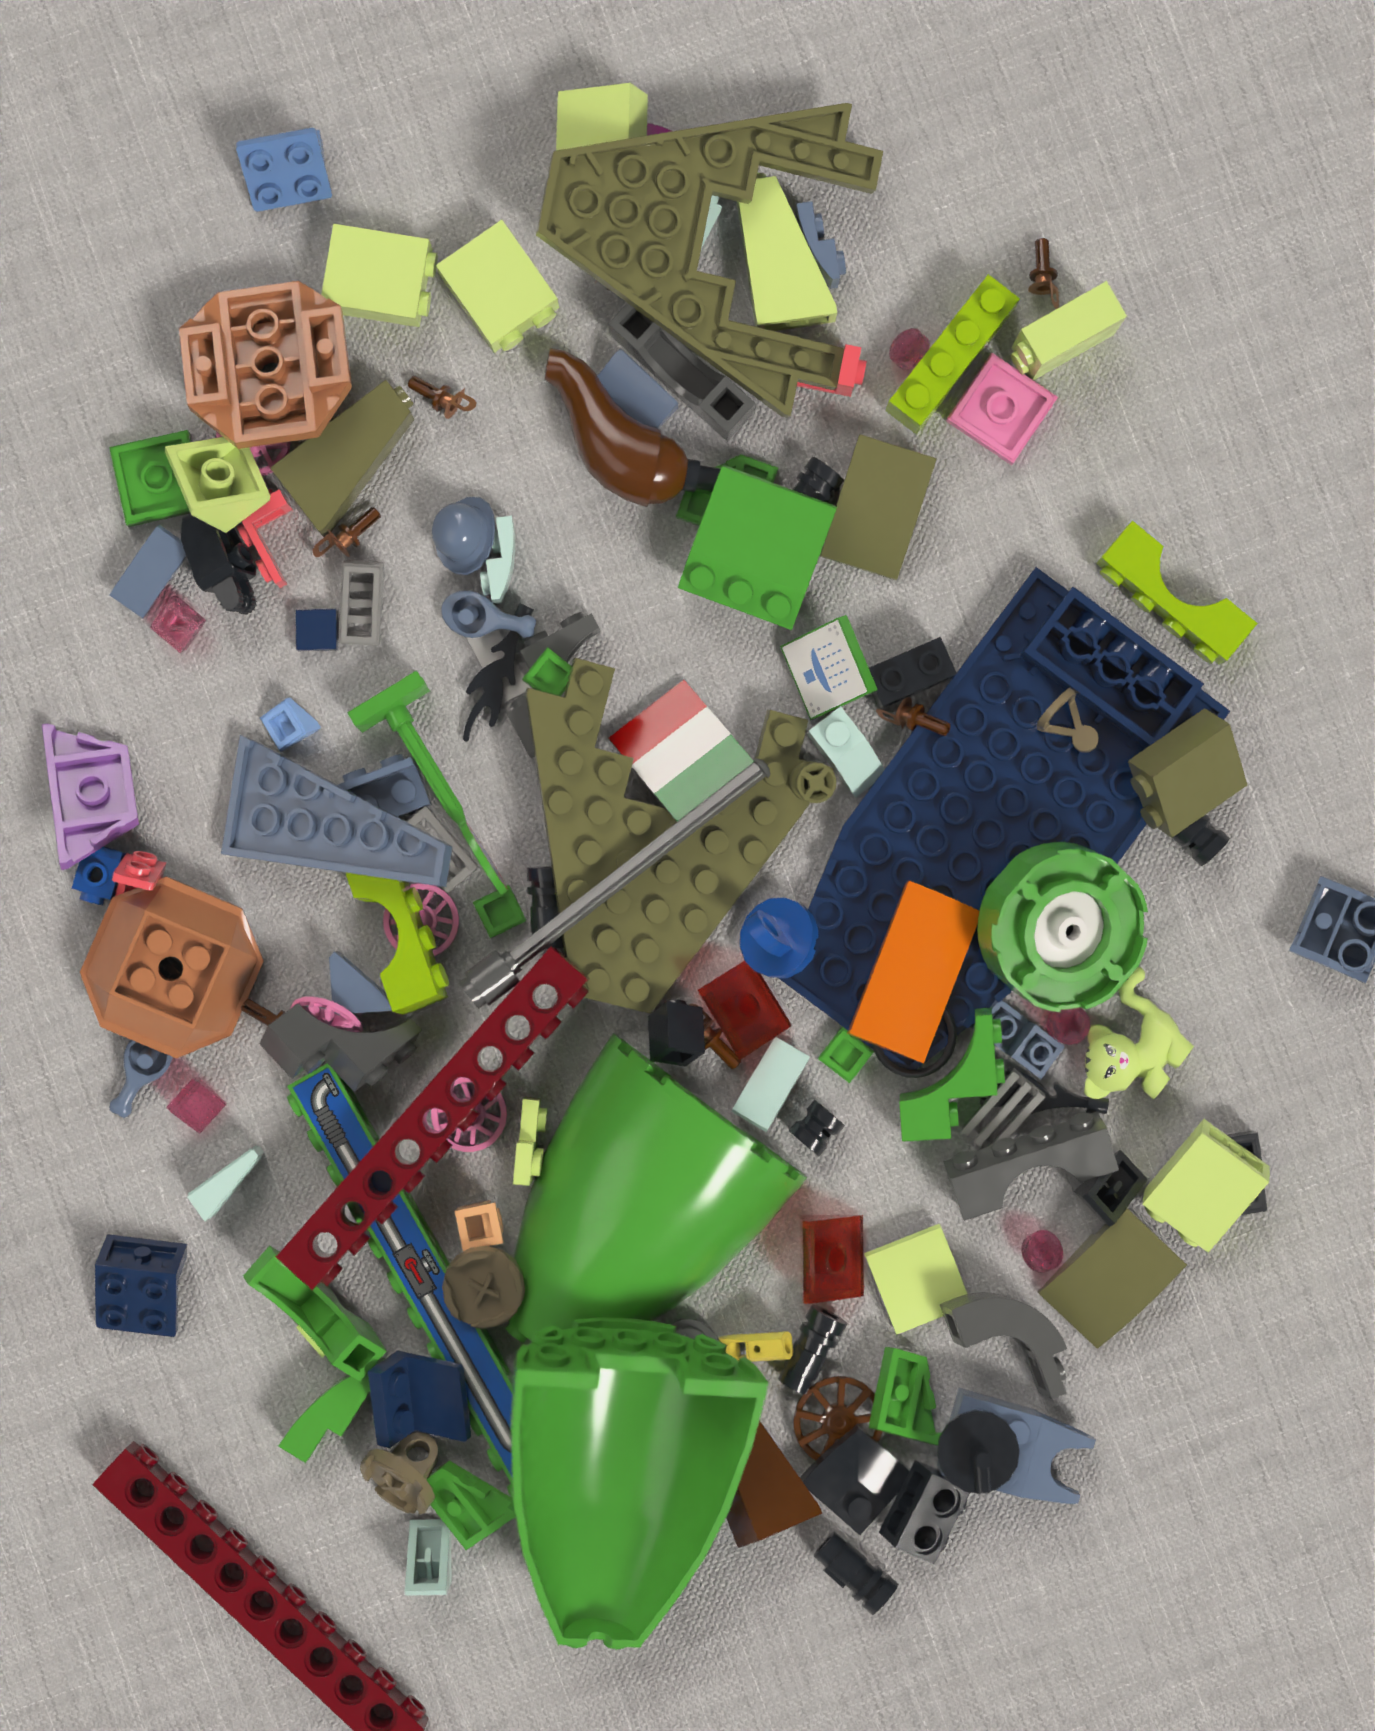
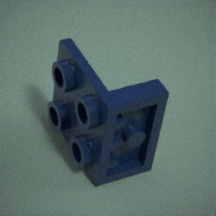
(138, 1285)
(418, 1395)

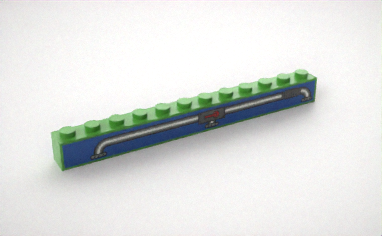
(413, 1256)

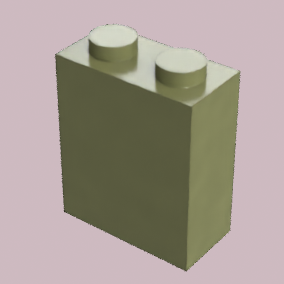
(1187, 773)

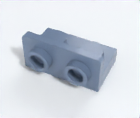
(393, 787)

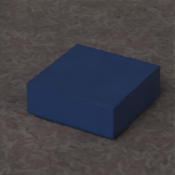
(317, 630)

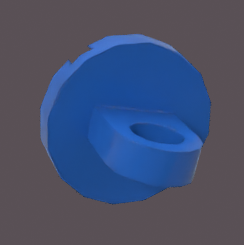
(778, 938)

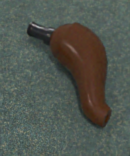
(615, 447)

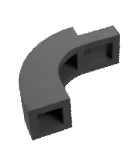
(988, 1315)

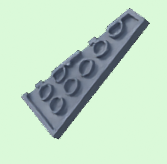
(307, 821)

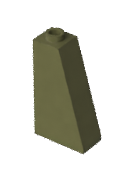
(334, 468)

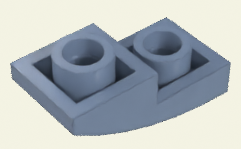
(824, 251)
(149, 571)
(1025, 1040)

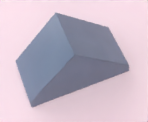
(354, 988)

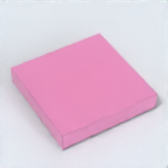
(1001, 409)

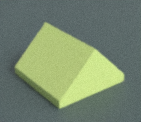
(218, 481)

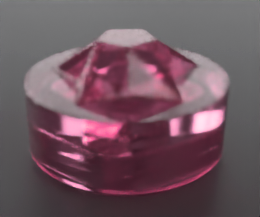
(909, 348)
(1042, 1251)

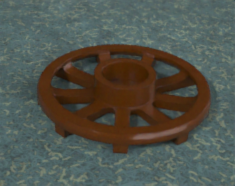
(836, 1418)

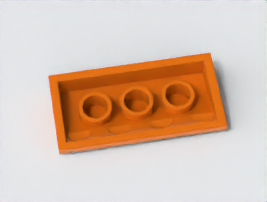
(914, 972)

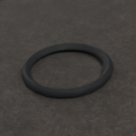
(910, 1073)

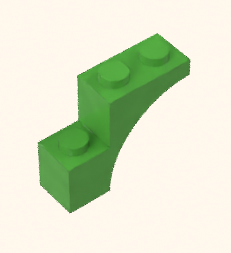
(927, 1111)
(340, 1334)

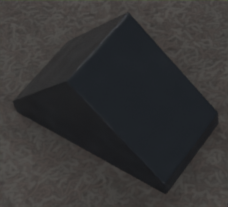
(1113, 1192)

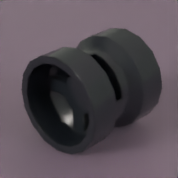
(1202, 840)
(816, 1128)

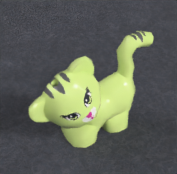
(1116, 1061)

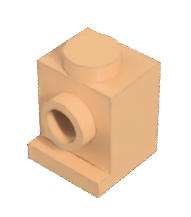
(479, 1224)

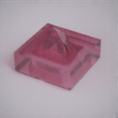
(177, 623)

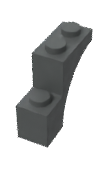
(565, 643)
(304, 1042)

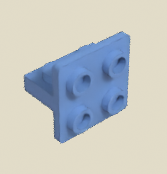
(284, 169)

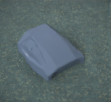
(1336, 924)

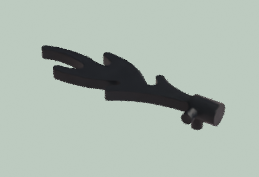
(491, 676)
(1062, 1099)

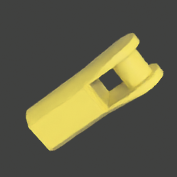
(760, 1346)

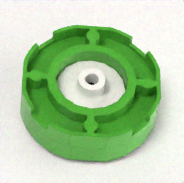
(1062, 926)

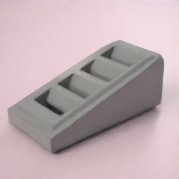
(346, 601)

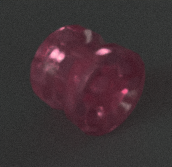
(1061, 1022)

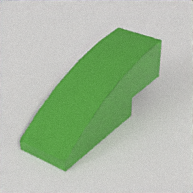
(329, 1411)

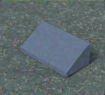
(636, 391)

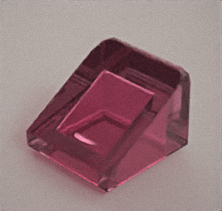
(196, 1105)

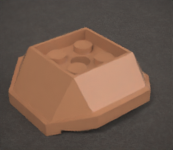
(260, 326)
(182, 923)

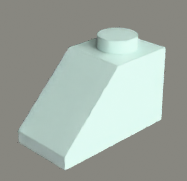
(846, 751)

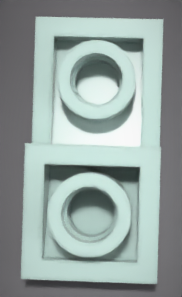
(499, 570)
(770, 1084)

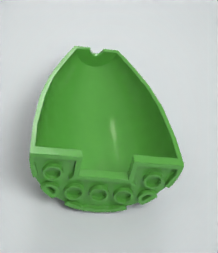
(639, 1198)
(624, 1468)

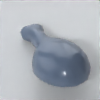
(476, 615)
(141, 1067)

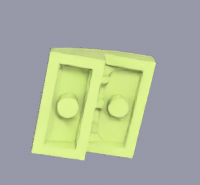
(915, 1277)

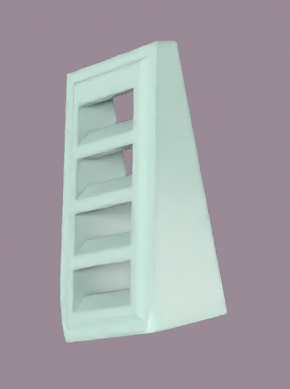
(215, 1191)

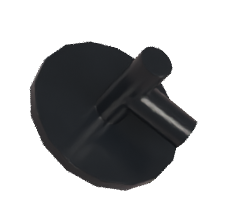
(978, 1451)

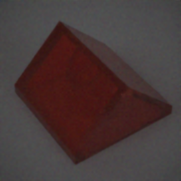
(744, 1008)
(831, 1257)

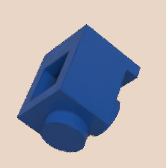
(107, 860)

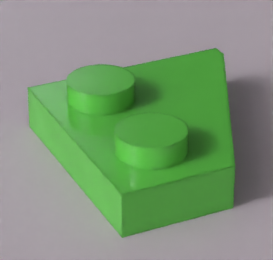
(904, 1397)
(468, 1504)

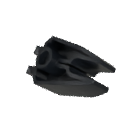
(219, 564)

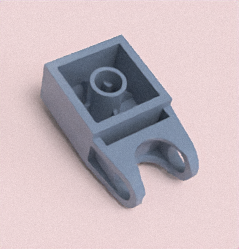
(1038, 1440)

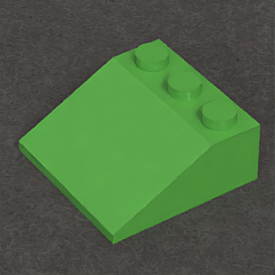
(757, 547)

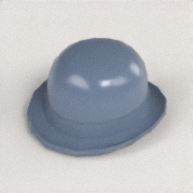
(464, 534)

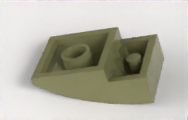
(878, 507)
(1112, 1278)

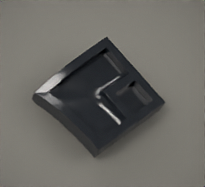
(856, 1478)

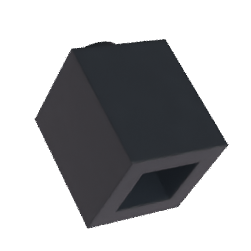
(676, 1033)

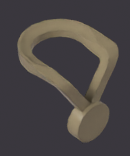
(1083, 737)

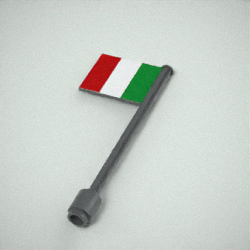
(690, 769)

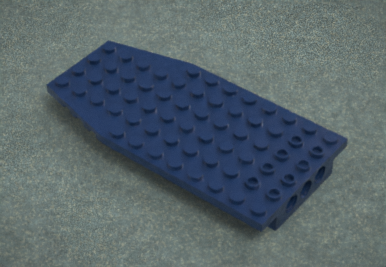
(995, 785)

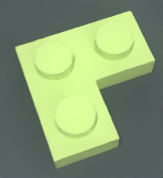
(529, 1157)

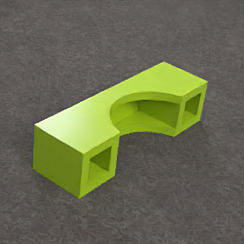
(952, 354)
(1135, 564)
(413, 975)

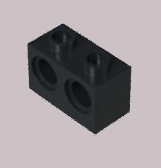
(911, 673)
(917, 1508)

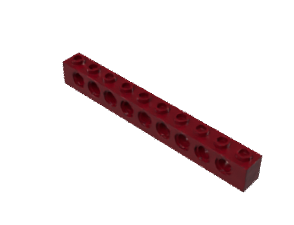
(302, 1252)
(238, 1597)

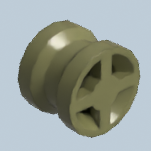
(819, 786)

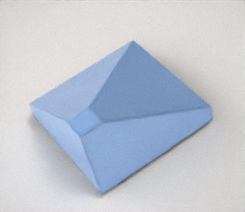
(289, 724)

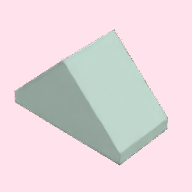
(428, 1558)

